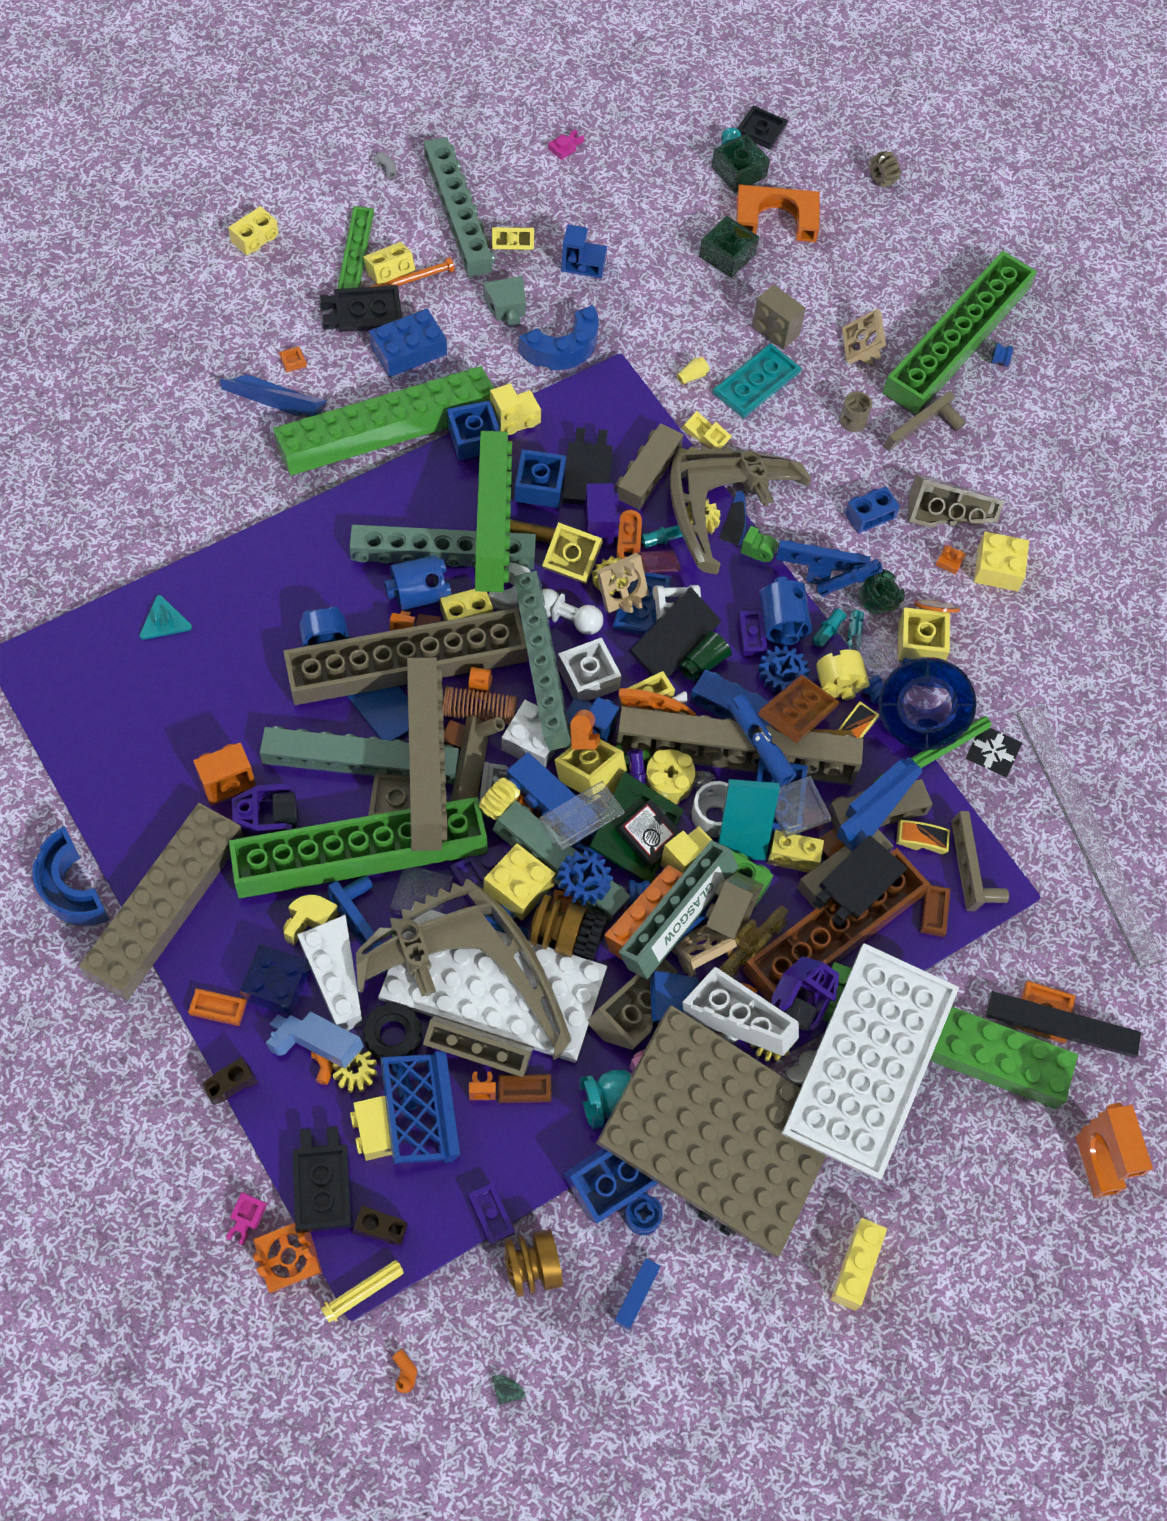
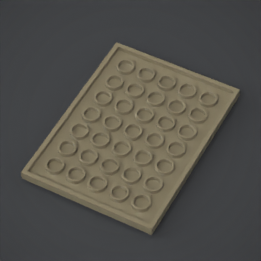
(712, 1131)

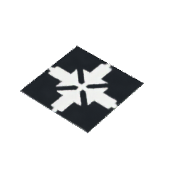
(994, 751)

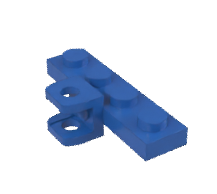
(819, 559)

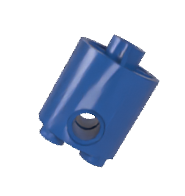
(409, 582)
(785, 611)

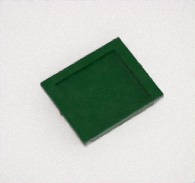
(608, 842)

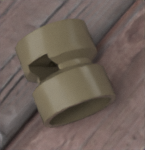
(855, 411)

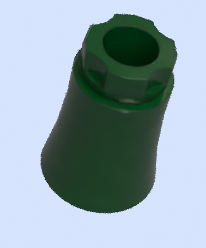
(705, 656)

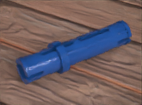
(857, 574)

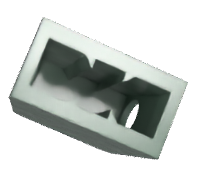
(506, 299)

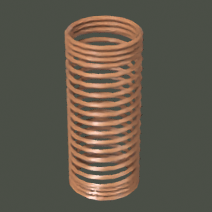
(508, 714)

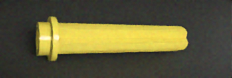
(362, 1291)

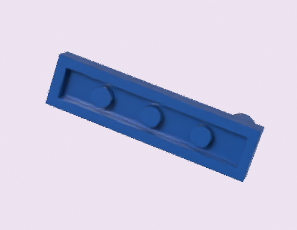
(355, 921)

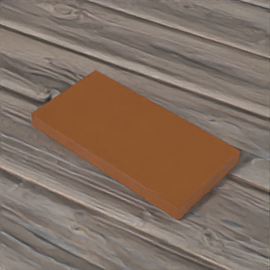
(798, 708)

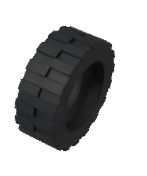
(389, 1013)

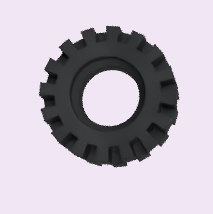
(591, 934)

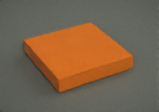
(1048, 997)

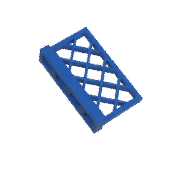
(442, 1110)

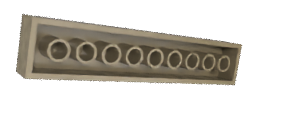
(381, 658)
(726, 746)

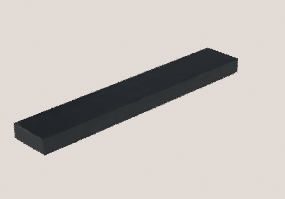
(1063, 1024)

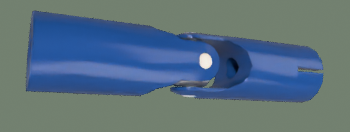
(768, 751)

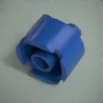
(323, 626)

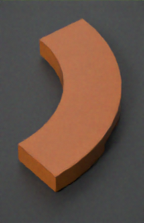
(652, 700)

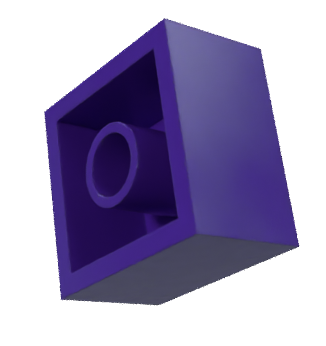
(601, 512)

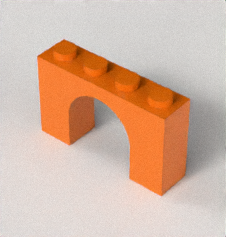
(801, 204)
(1113, 1150)

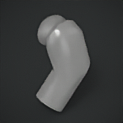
(382, 158)

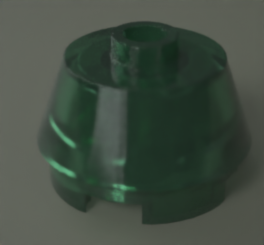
(881, 593)

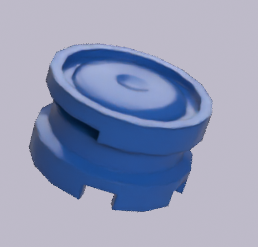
(643, 1214)

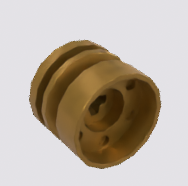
(557, 925)
(533, 1263)

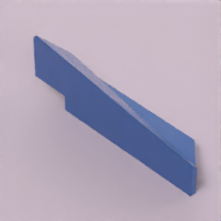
(877, 802)

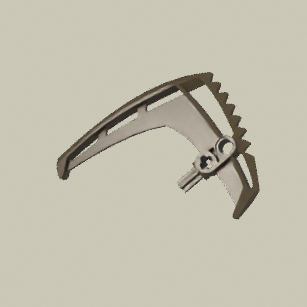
(716, 469)
(463, 930)

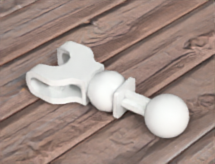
(586, 619)

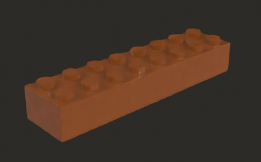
(823, 940)

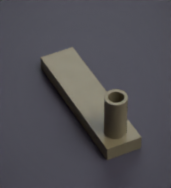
(940, 406)
(473, 756)
(968, 866)

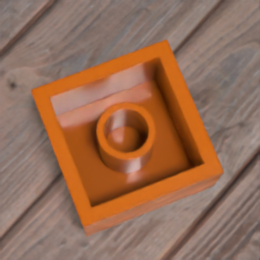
(224, 773)

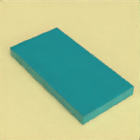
(756, 380)
(749, 817)

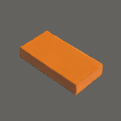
(217, 1007)

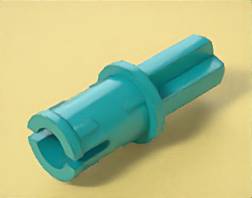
(660, 536)
(829, 627)

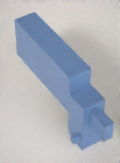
(317, 1036)

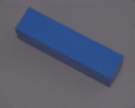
(637, 1294)

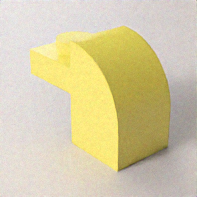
(308, 911)

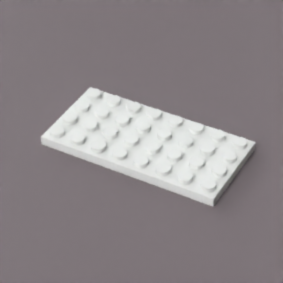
(481, 995)
(870, 1061)

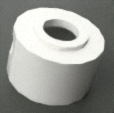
(706, 800)

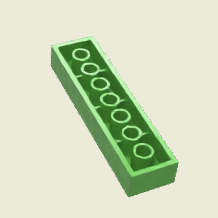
(492, 512)

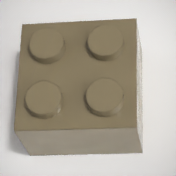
(778, 316)
(734, 905)

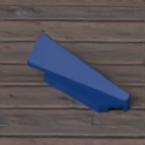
(274, 395)

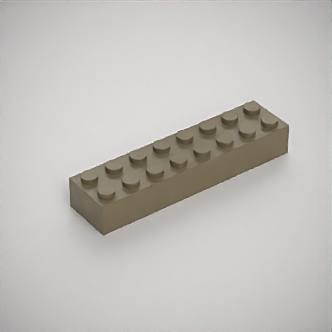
(426, 755)
(161, 902)

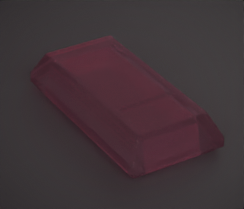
(660, 561)

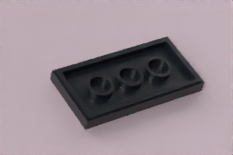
(675, 634)

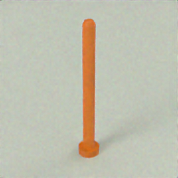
(447, 265)

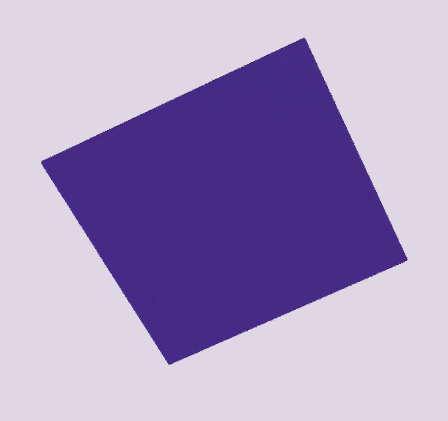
(131, 715)

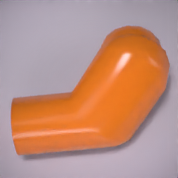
(325, 1071)
(407, 1374)

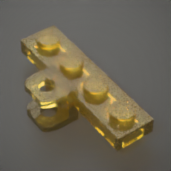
(754, 940)

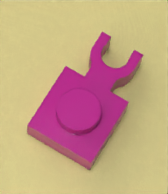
(564, 146)
(248, 1214)

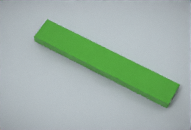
(356, 248)

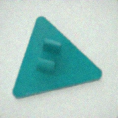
(163, 620)

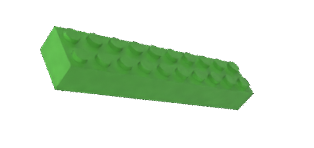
(959, 332)
(378, 421)
(349, 849)
(996, 1054)

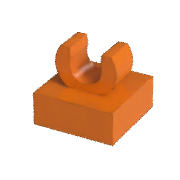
(950, 559)
(401, 620)
(482, 1090)

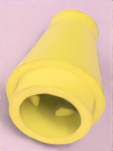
(694, 370)

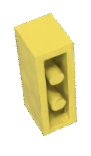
(858, 1264)

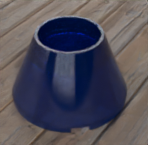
(927, 727)

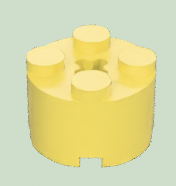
(842, 674)
(671, 774)

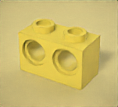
(253, 230)
(389, 263)
(465, 604)
(795, 852)

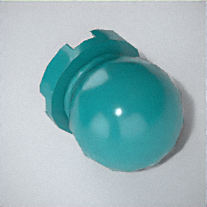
(603, 1095)

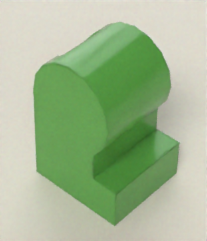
(759, 546)

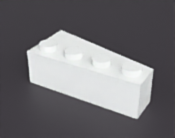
(333, 969)
(740, 1013)

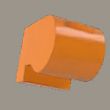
(480, 680)
(582, 731)

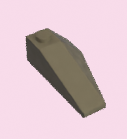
(943, 503)
(627, 1014)

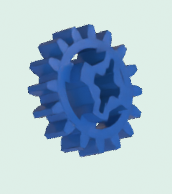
(776, 661)
(572, 873)

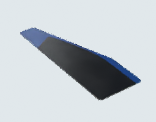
(736, 521)

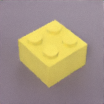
(572, 553)
(1001, 561)
(923, 634)
(588, 767)
(519, 881)

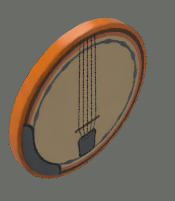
(939, 606)

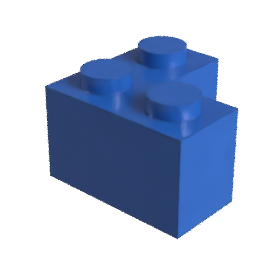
(580, 256)
(605, 715)

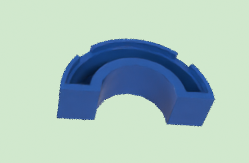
(563, 351)
(49, 876)

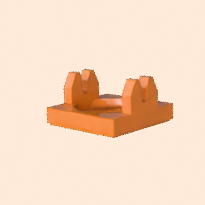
(308, 1249)

